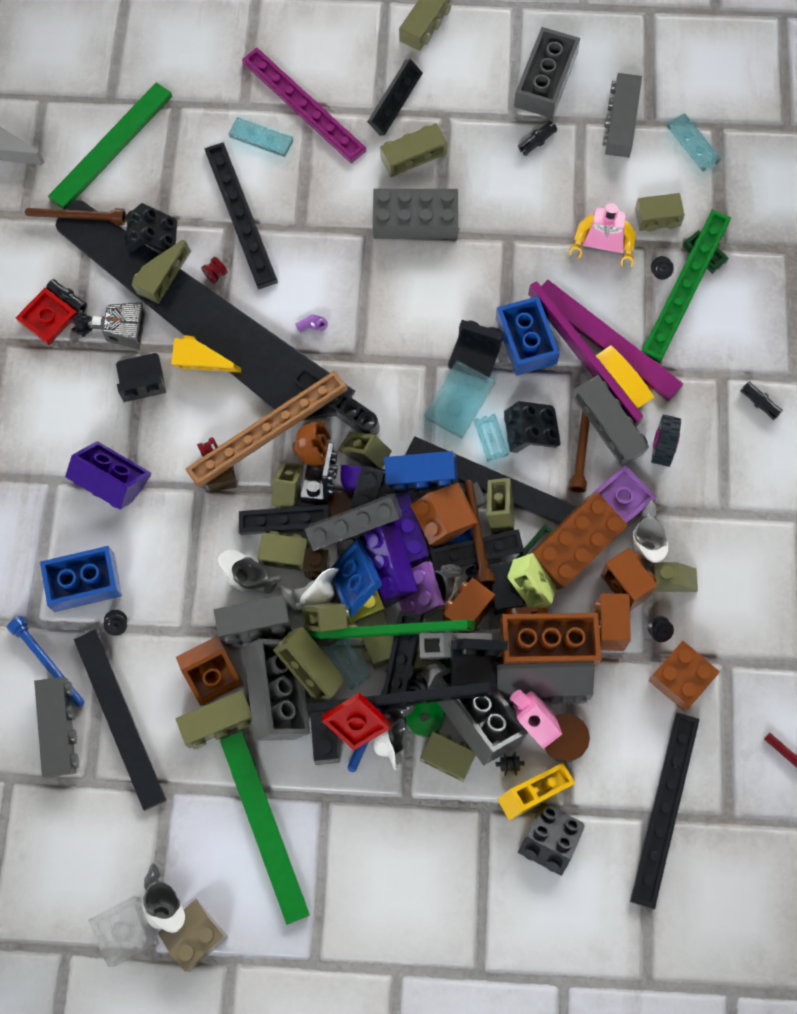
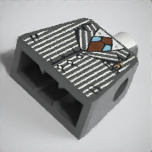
(122, 324)

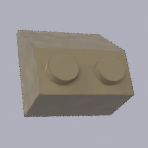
(195, 938)

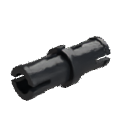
(537, 138)
(57, 289)
(761, 400)

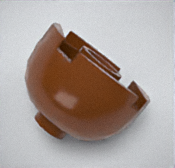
(312, 443)

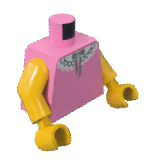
(606, 231)

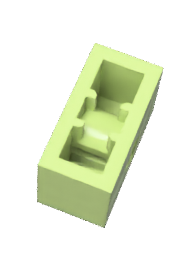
(532, 581)

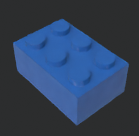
(527, 335)
(421, 471)
(80, 579)

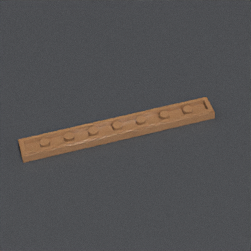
(266, 429)

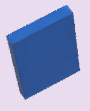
(356, 577)

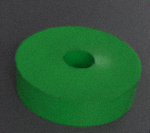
(425, 728)

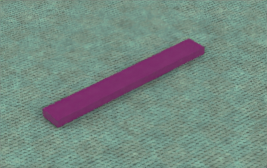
(304, 105)
(604, 336)
(582, 350)

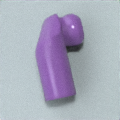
(313, 321)

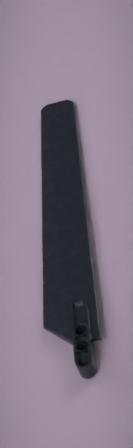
(266, 361)

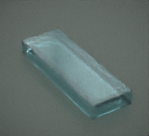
(261, 137)
(693, 142)

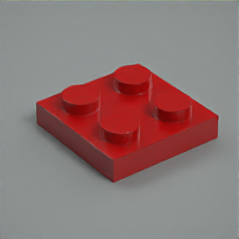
(46, 316)
(356, 721)

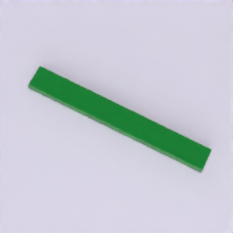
(110, 146)
(686, 286)
(394, 629)
(264, 828)

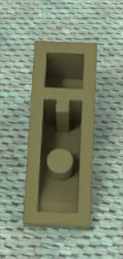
(160, 272)

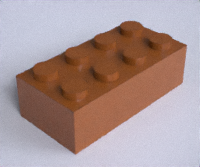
(578, 539)
(550, 638)

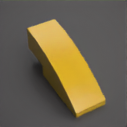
(625, 376)

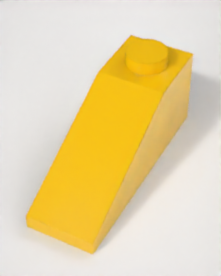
(194, 355)
(535, 791)

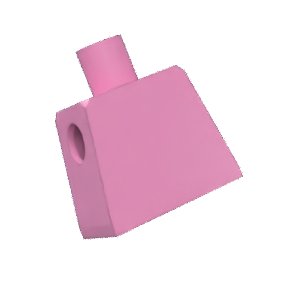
(536, 717)

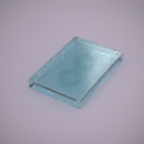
(459, 399)

